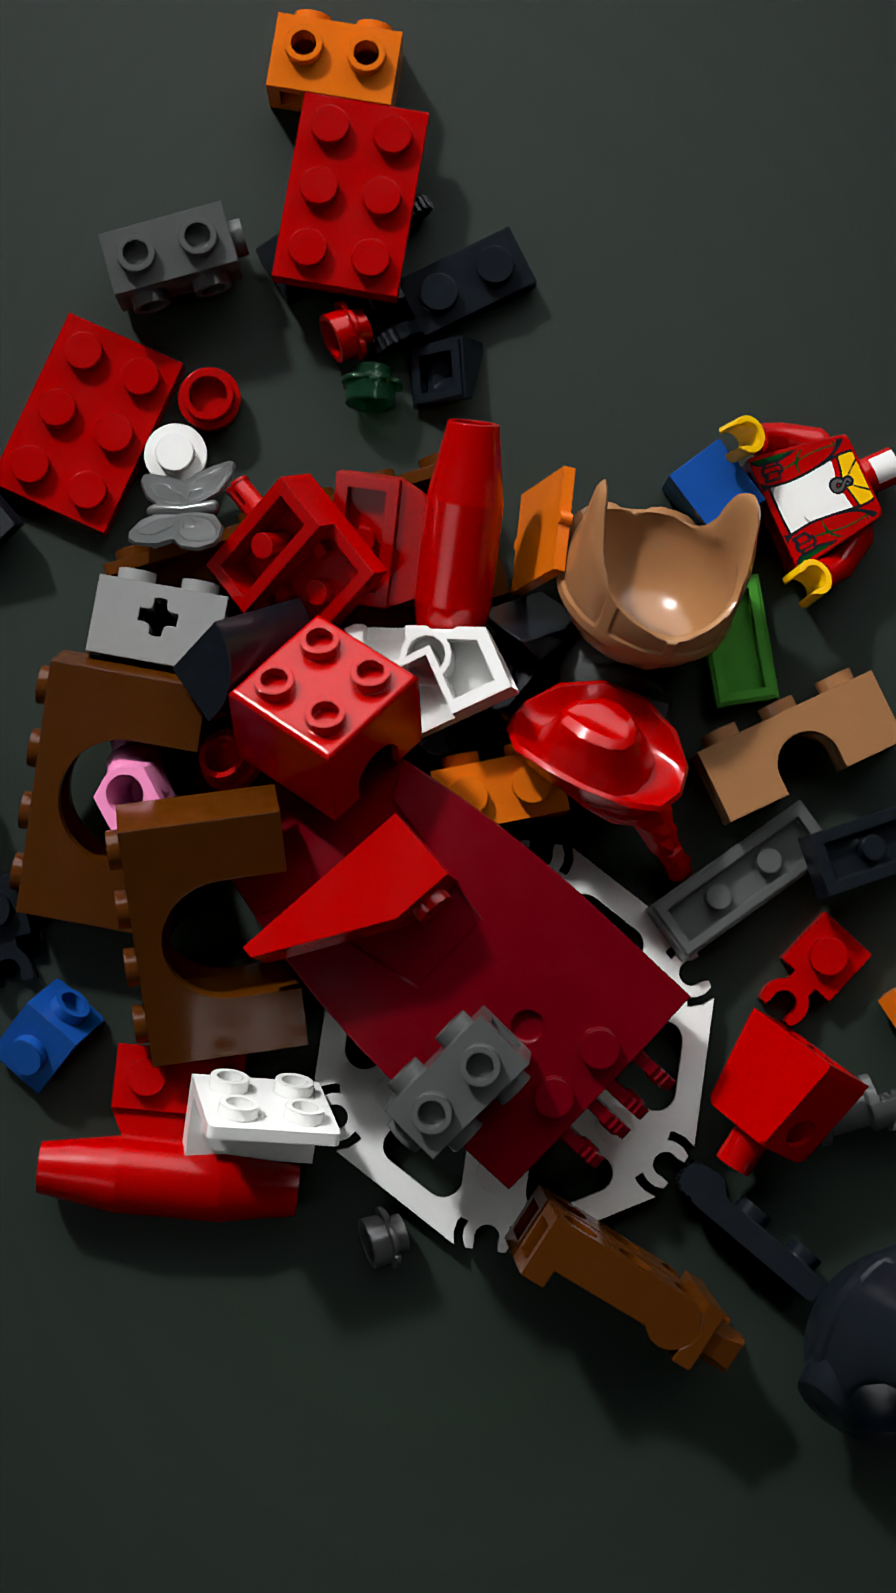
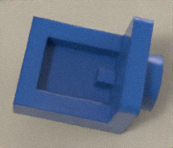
(47, 1034)

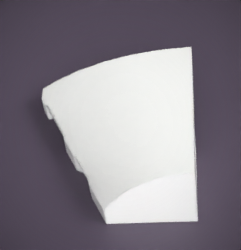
(455, 667)

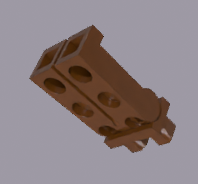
(673, 1311)

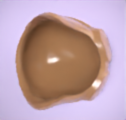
(654, 582)

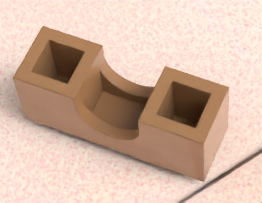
(845, 719)

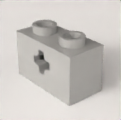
(121, 613)

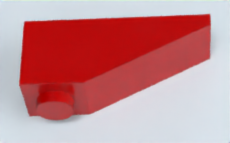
(369, 892)

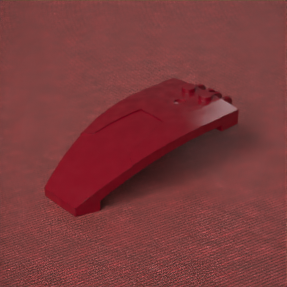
(504, 941)

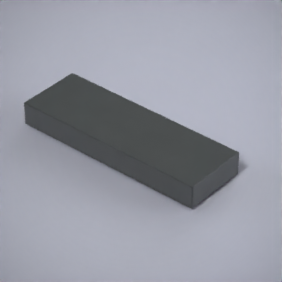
(734, 883)

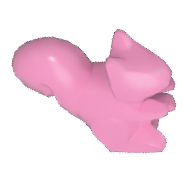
(132, 776)

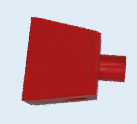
(779, 1094)

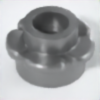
(383, 1238)

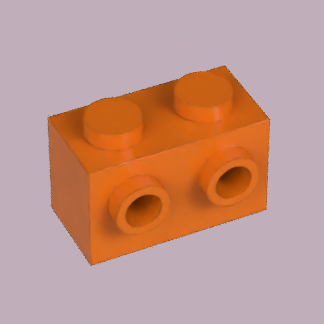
(333, 60)
(502, 787)

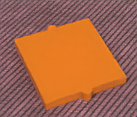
(543, 531)

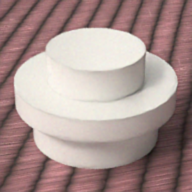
(175, 452)

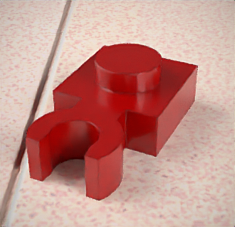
(820, 962)

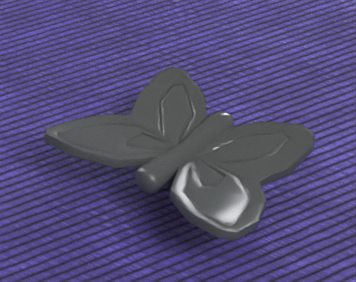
(183, 509)

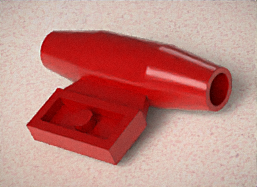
(438, 542)
(146, 1164)

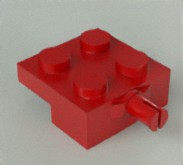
(294, 548)

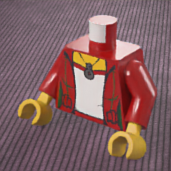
(816, 497)

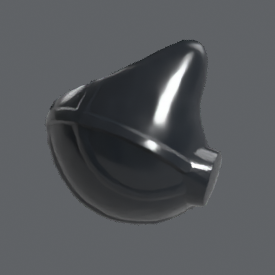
(853, 1350)

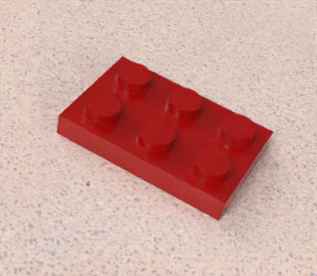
(350, 197)
(88, 424)

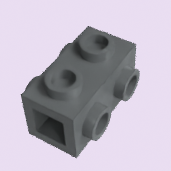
(174, 257)
(440, 1099)

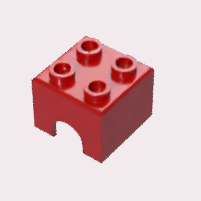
(323, 713)

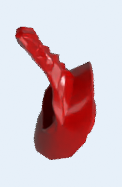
(610, 757)

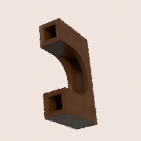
(85, 704)
(165, 854)

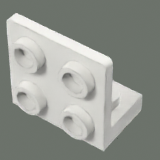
(258, 1116)

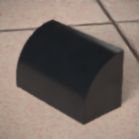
(234, 650)

